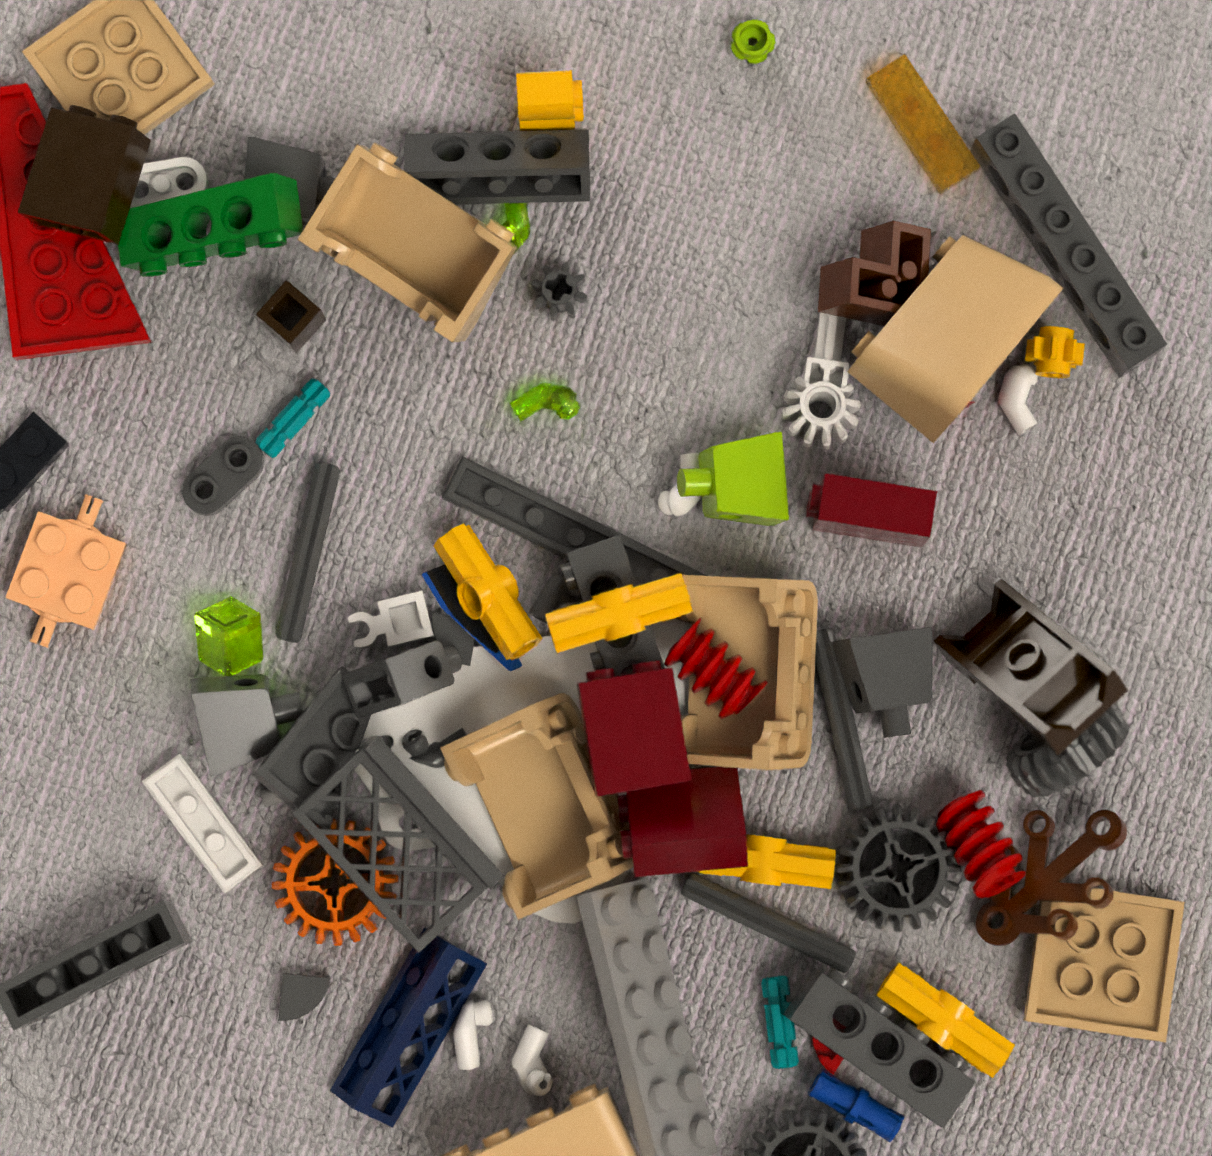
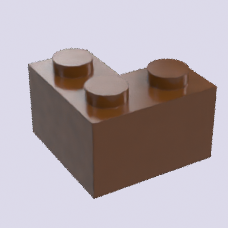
(881, 279)

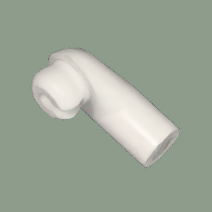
(465, 1032)

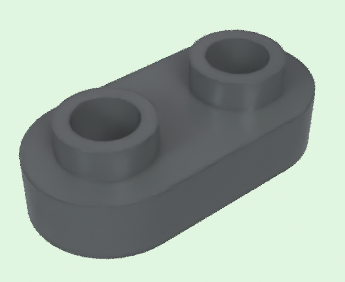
(225, 478)

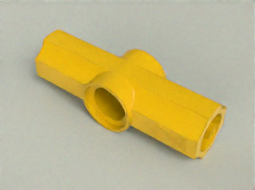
(487, 592)
(619, 612)
(778, 862)
(945, 1020)

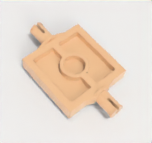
(66, 570)

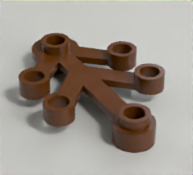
(1045, 884)

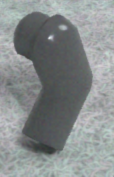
(554, 594)
(423, 752)

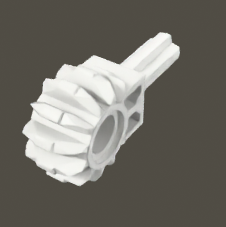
(824, 382)

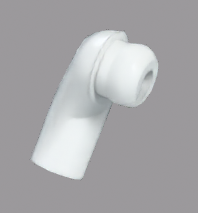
(1013, 396)
(670, 501)
(528, 1063)

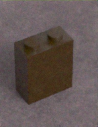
(85, 174)

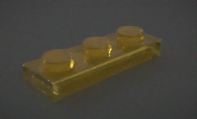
(922, 124)

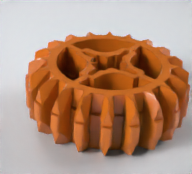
(337, 921)

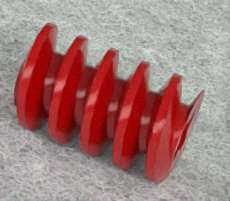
(714, 671)
(977, 845)

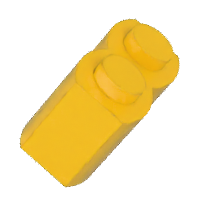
(549, 100)

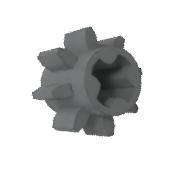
(551, 281)

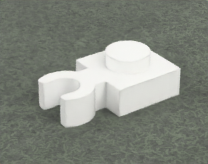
(400, 620)

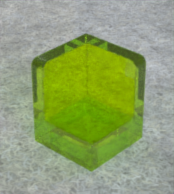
(229, 636)

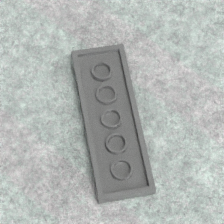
(646, 1021)

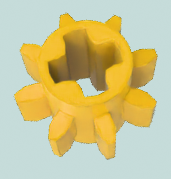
(1054, 352)

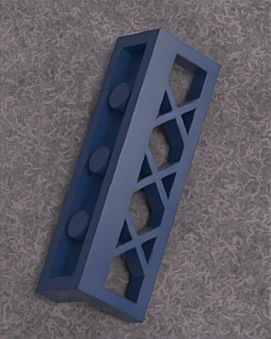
(400, 1024)

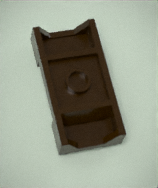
(1034, 669)

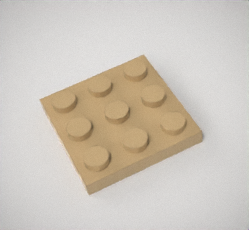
(120, 63)
(1114, 969)

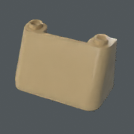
(410, 241)
(952, 333)
(775, 633)
(542, 803)

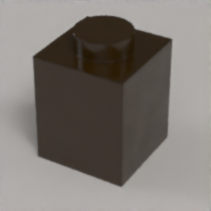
(291, 316)

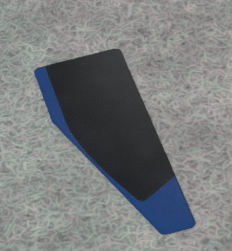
(445, 592)

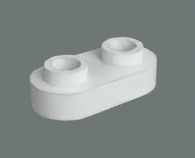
(164, 177)

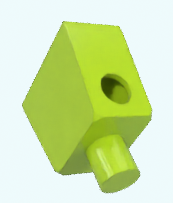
(740, 481)

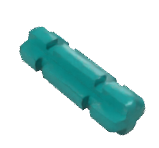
(293, 417)
(779, 1028)

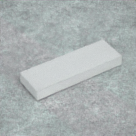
(202, 823)

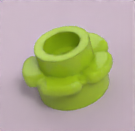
(752, 29)

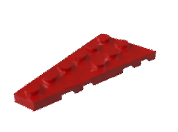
(56, 283)

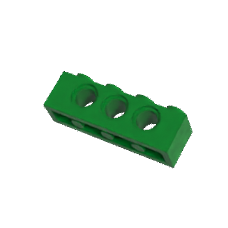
(274, 219)

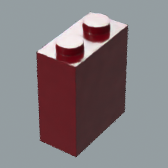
(872, 510)
(633, 729)
(685, 824)

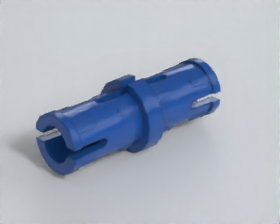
(856, 1105)

